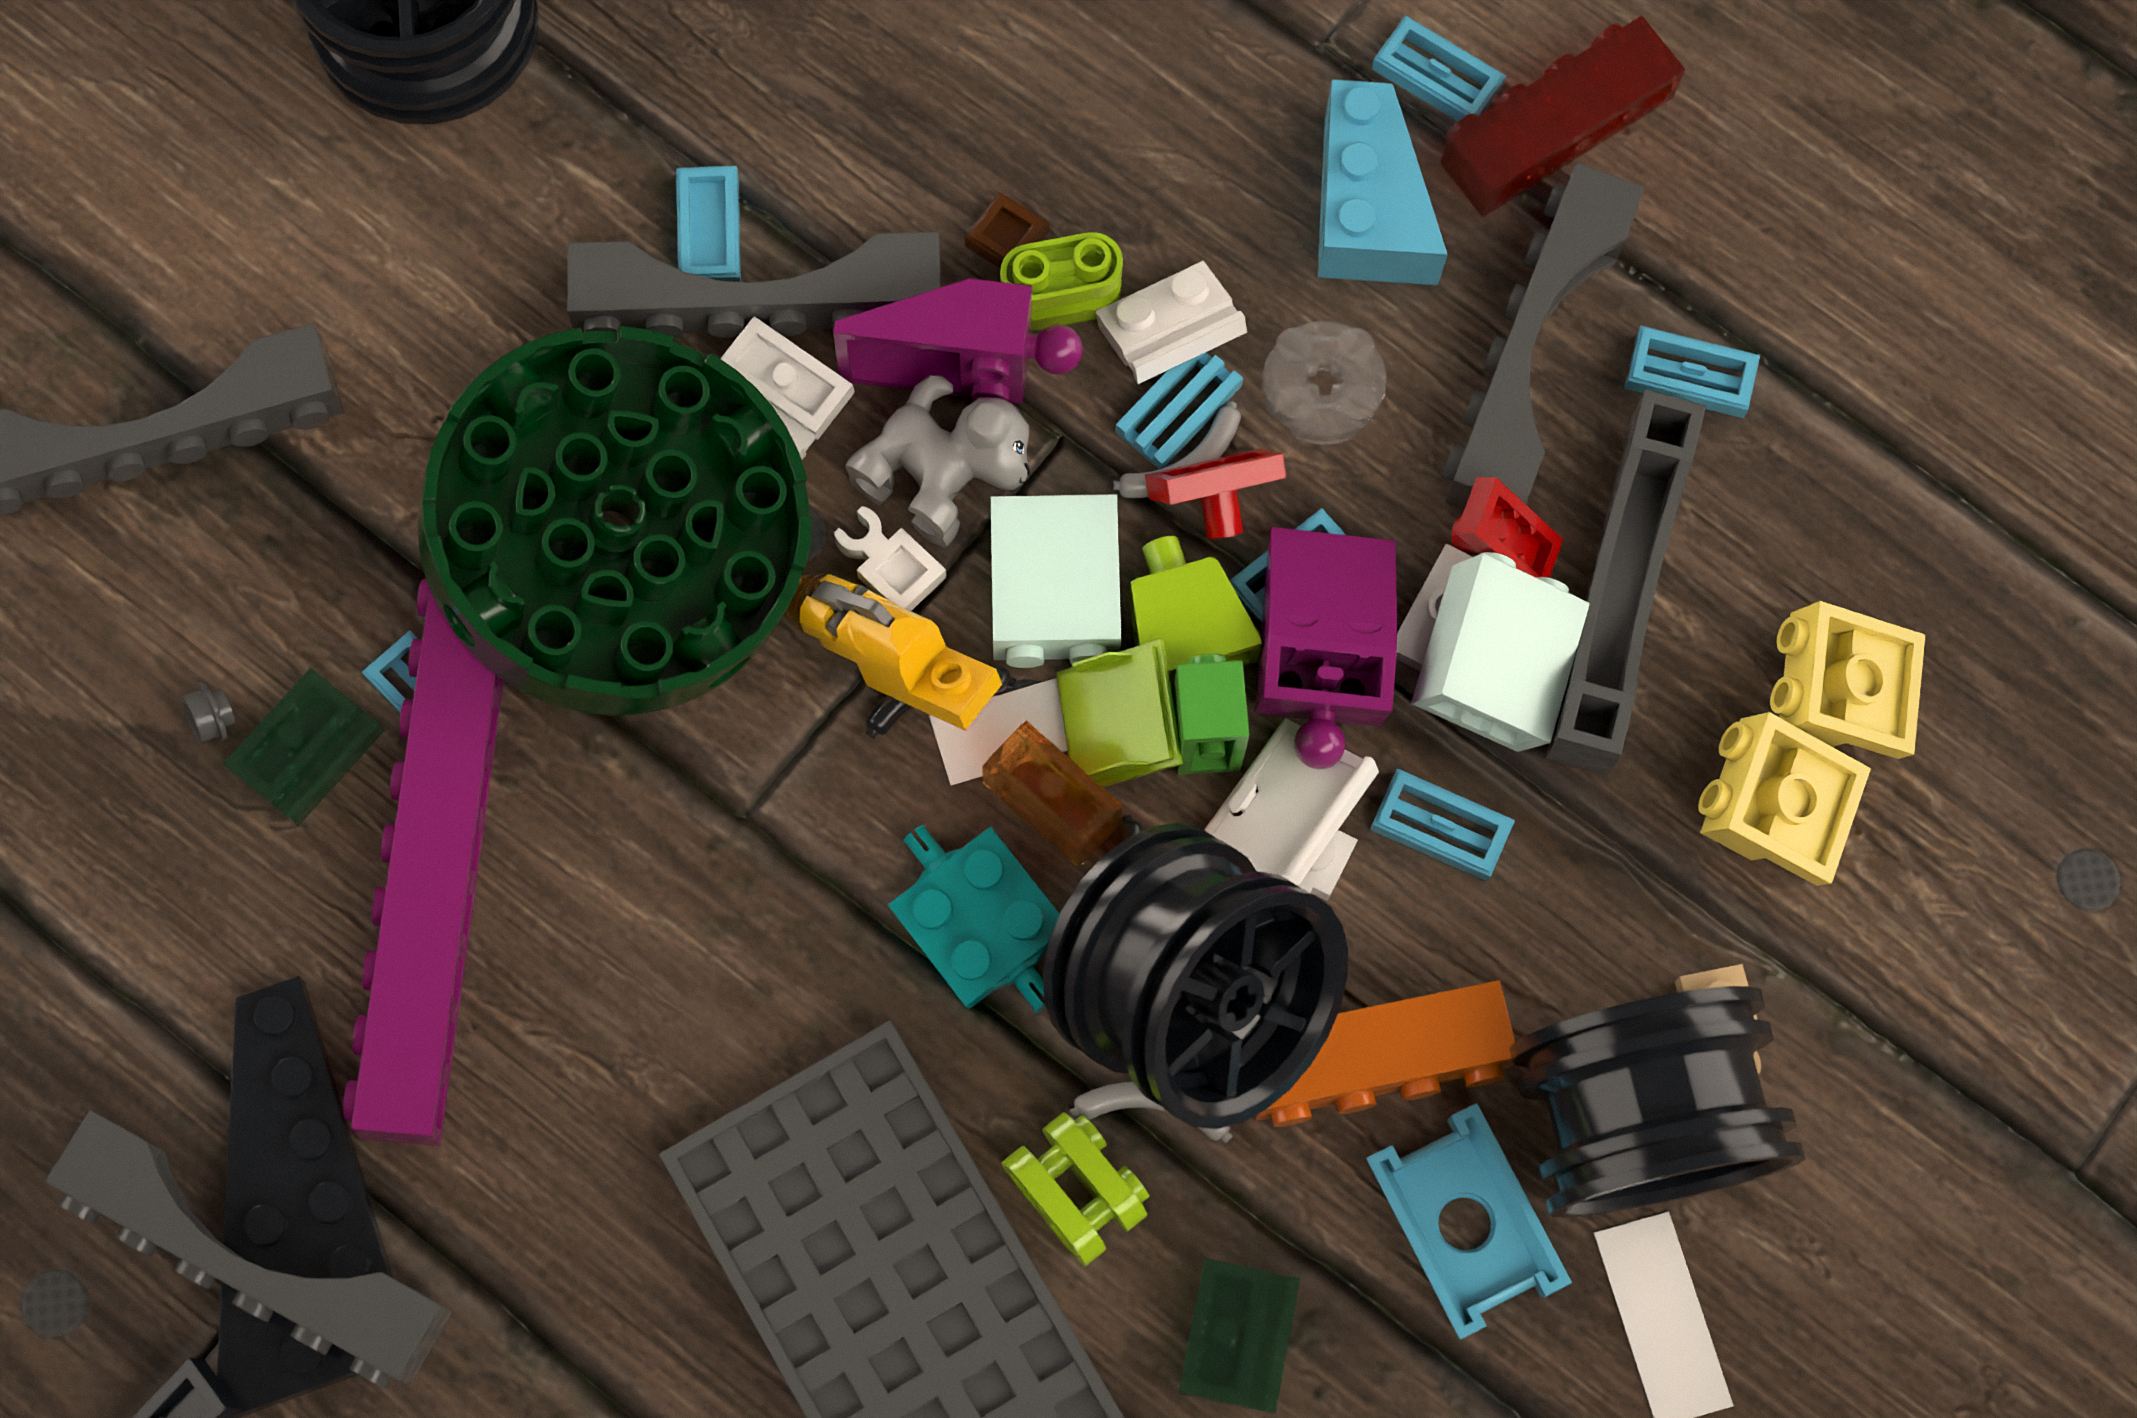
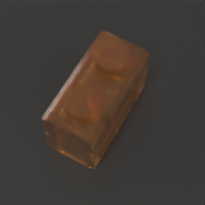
(1052, 794)

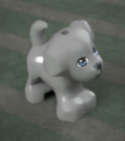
(985, 444)

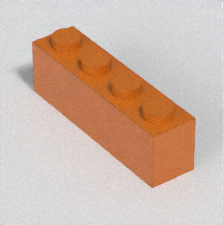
(1403, 1049)

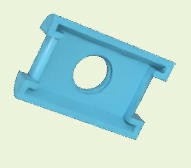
(1471, 1167)

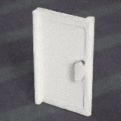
(1294, 807)

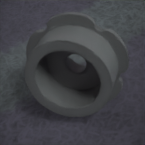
(207, 713)

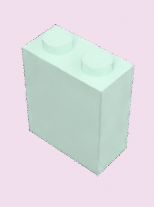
(1054, 578)
(1501, 652)

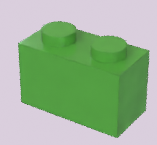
(1210, 714)

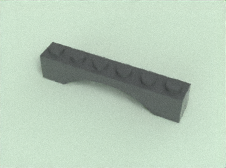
(1584, 239)
(629, 288)
(269, 389)
(1624, 582)
(134, 1185)

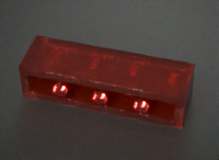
(1561, 114)

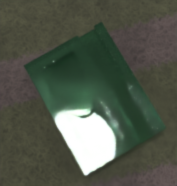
(304, 747)
(1239, 1336)

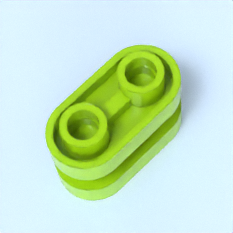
(1067, 276)
(1115, 1193)

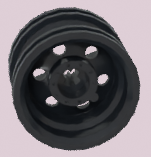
(436, 65)
(1195, 974)
(1656, 1100)

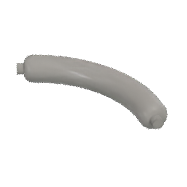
(1211, 447)
(1126, 1096)

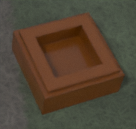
(1003, 228)

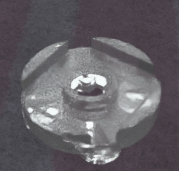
(1331, 348)

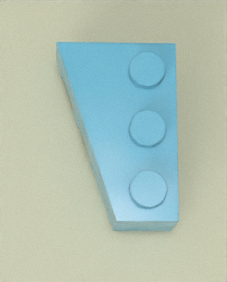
(1373, 193)

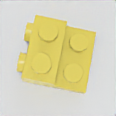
(1850, 679)
(1783, 797)

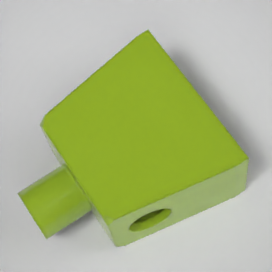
(1189, 608)

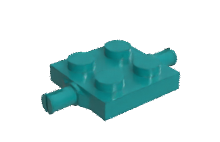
(977, 917)

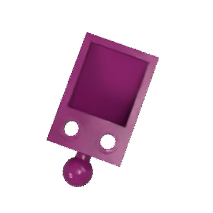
(964, 331)
(1325, 626)

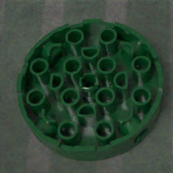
(598, 608)

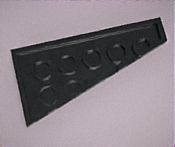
(290, 1194)

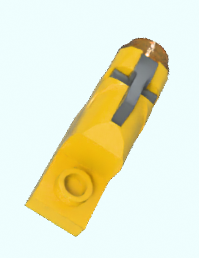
(893, 649)

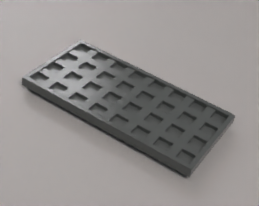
(879, 1250)

